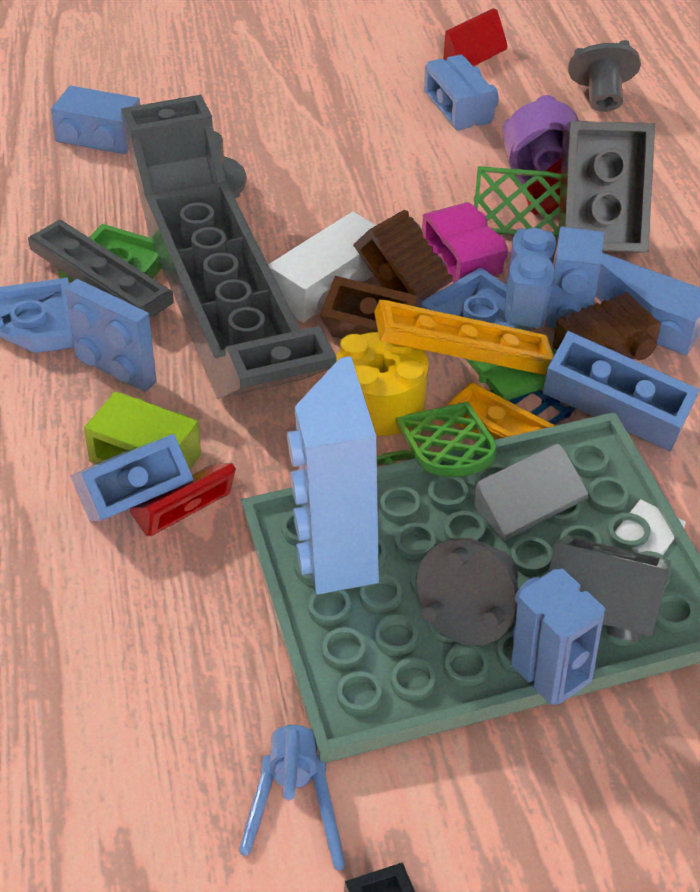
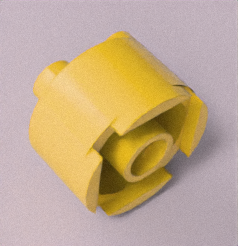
(390, 378)

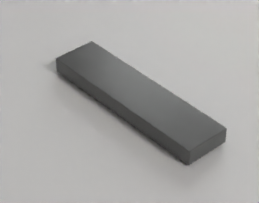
(99, 267)

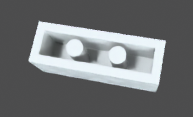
(310, 267)

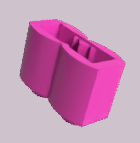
(464, 240)

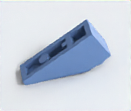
(665, 298)

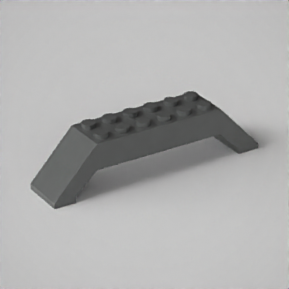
(212, 257)

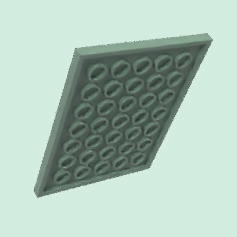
(386, 675)

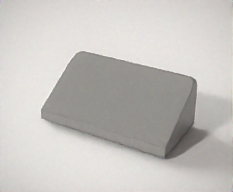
(529, 492)

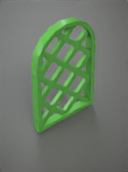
(522, 189)
(452, 414)

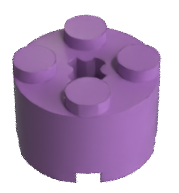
(536, 135)

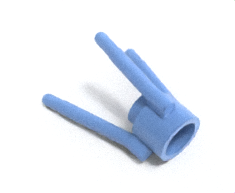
(292, 764)

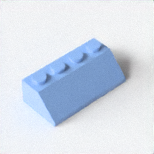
(335, 483)

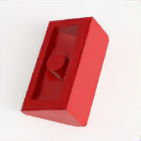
(476, 38)
(175, 505)

